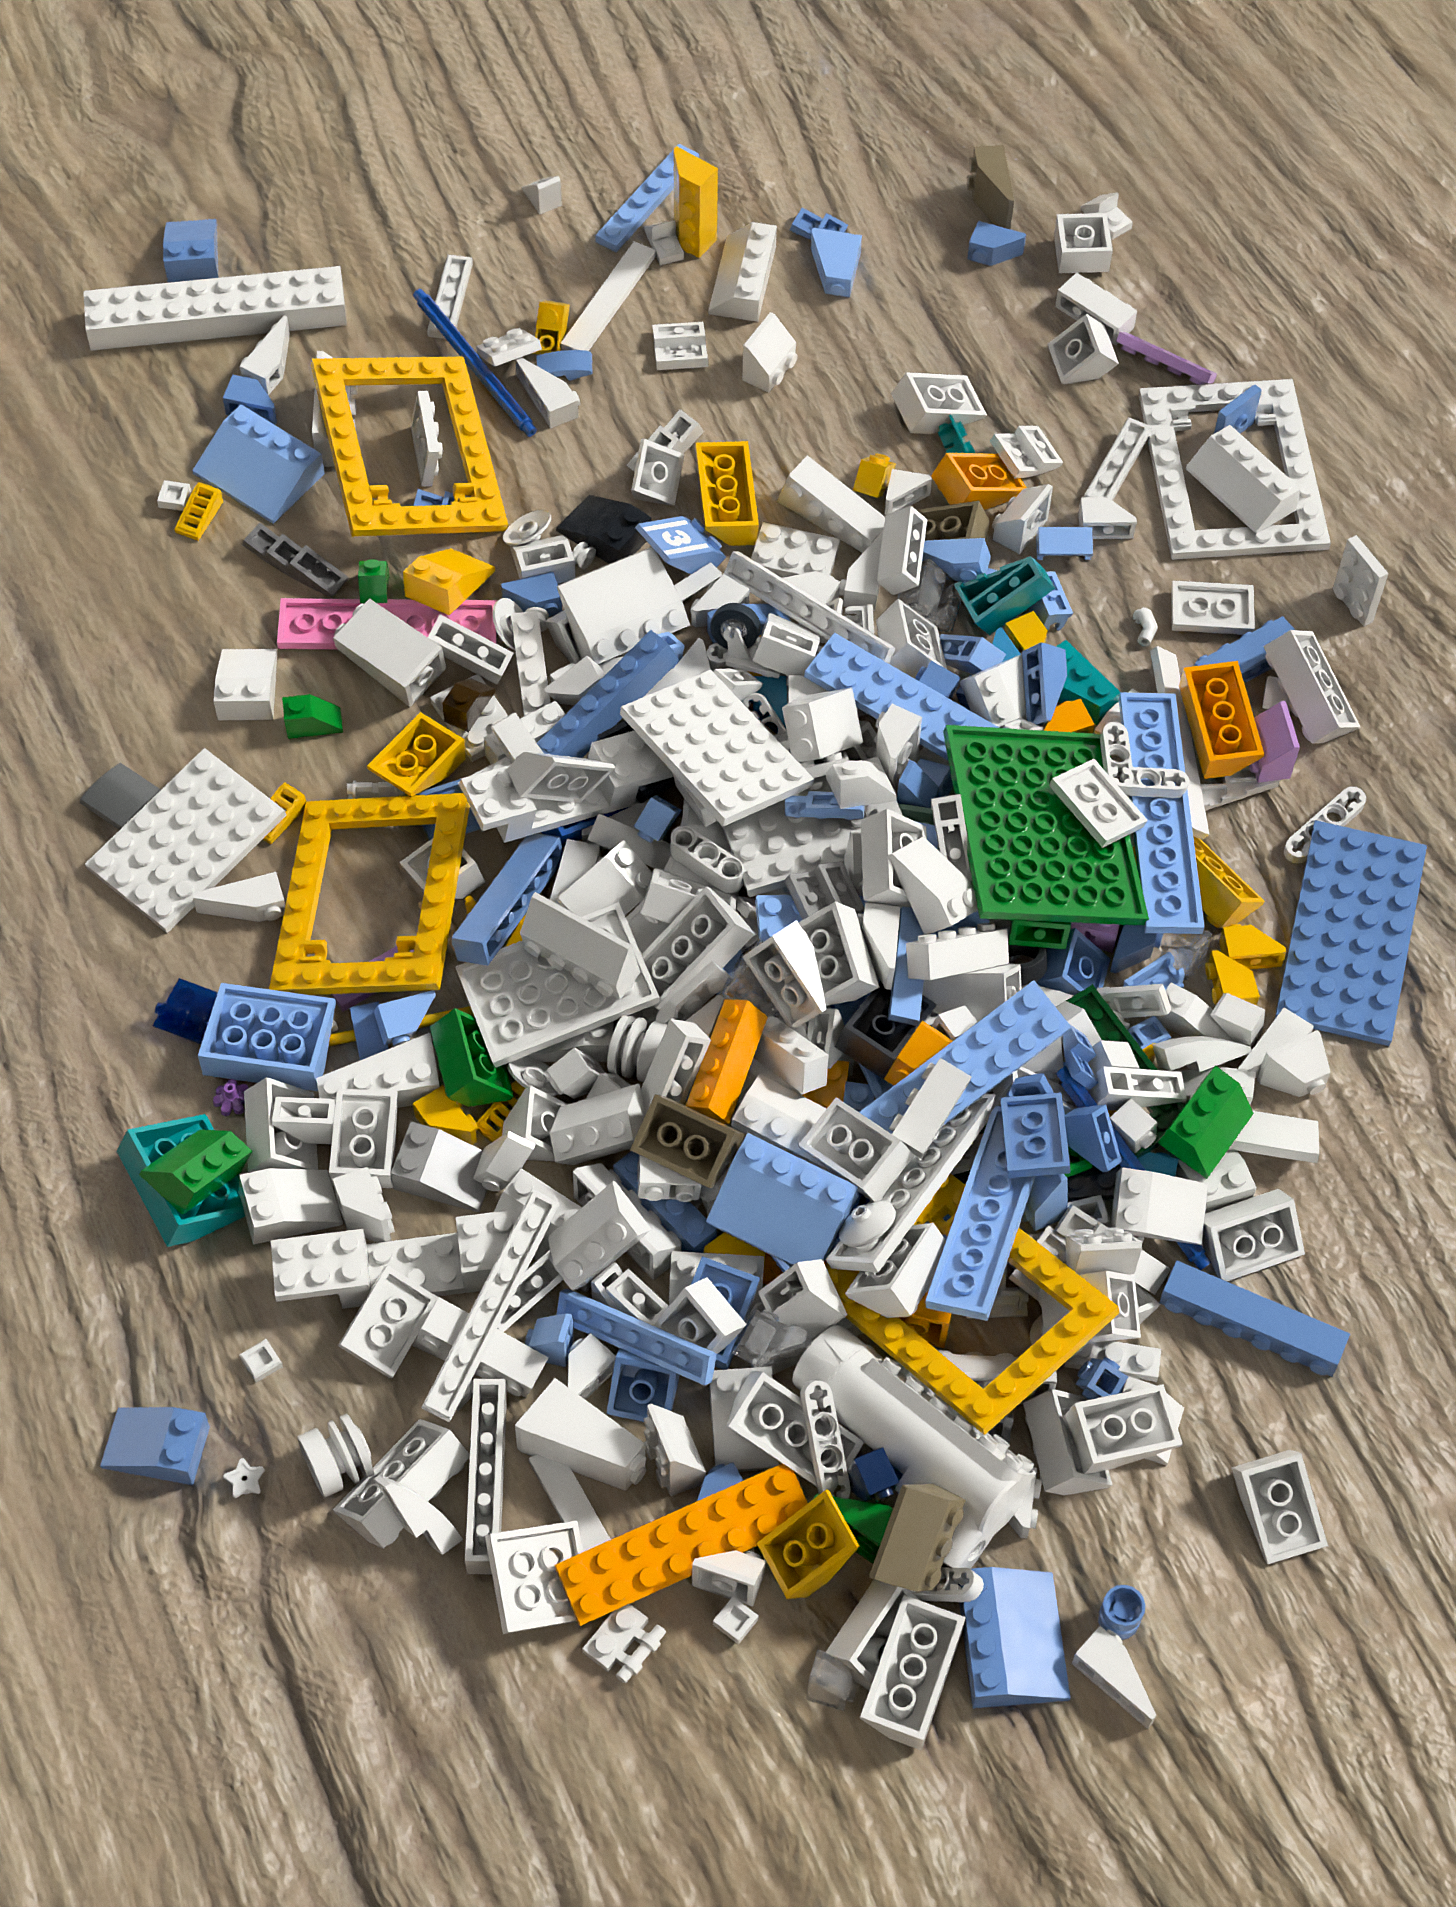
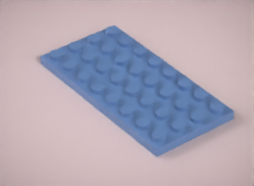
(1352, 932)

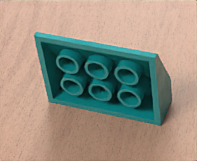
(148, 1143)

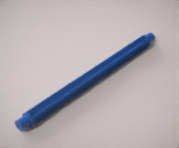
(475, 363)
(1082, 1098)

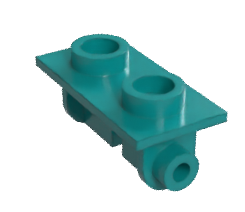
(954, 435)

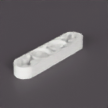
(1336, 806)
(830, 1440)

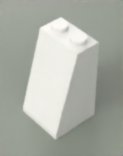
(390, 651)
(977, 990)
(580, 1436)

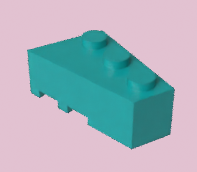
(1004, 593)
(1087, 684)

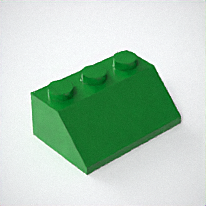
(466, 1062)
(1208, 1122)
(197, 1167)

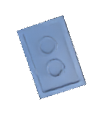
(1035, 1135)

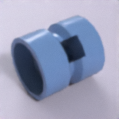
(1122, 1611)

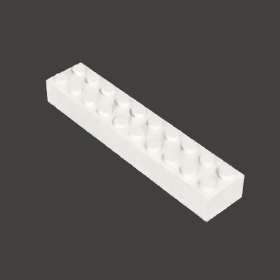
(213, 308)

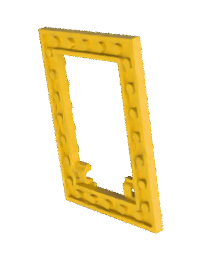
(381, 517)
(406, 969)
(988, 1406)

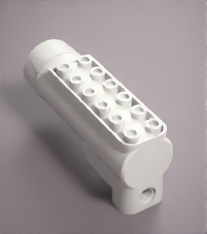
(920, 1436)

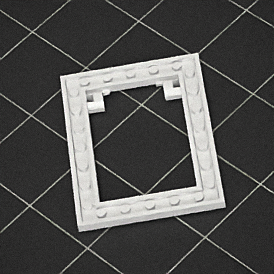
(1277, 397)

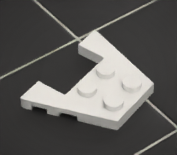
(1234, 788)

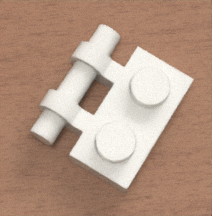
(616, 1635)

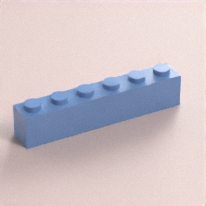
(602, 704)
(507, 899)
(1254, 1319)

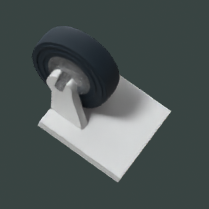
(738, 630)

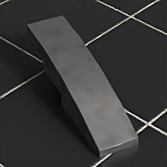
(294, 561)

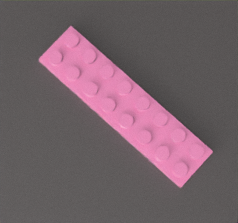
(314, 621)

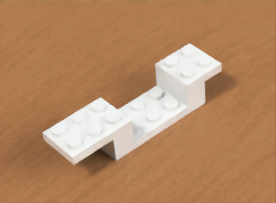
(500, 806)
(350, 1267)

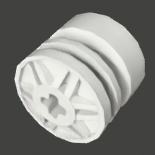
(634, 1046)
(336, 1455)

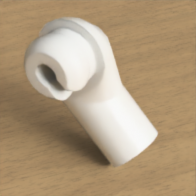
(1145, 617)

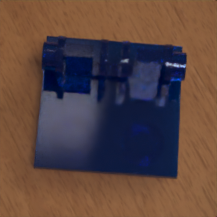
(186, 1011)

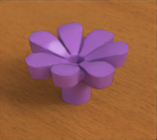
(230, 1097)

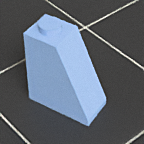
(836, 259)

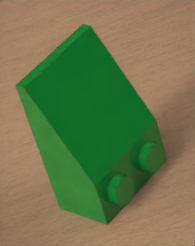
(866, 1522)

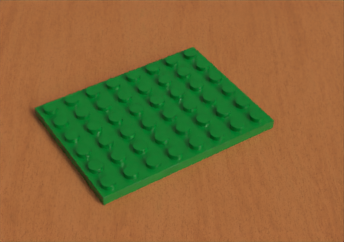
(1024, 843)

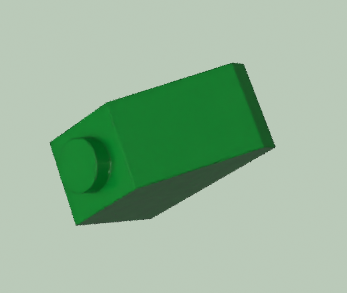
(373, 581)
(310, 716)
(1039, 934)

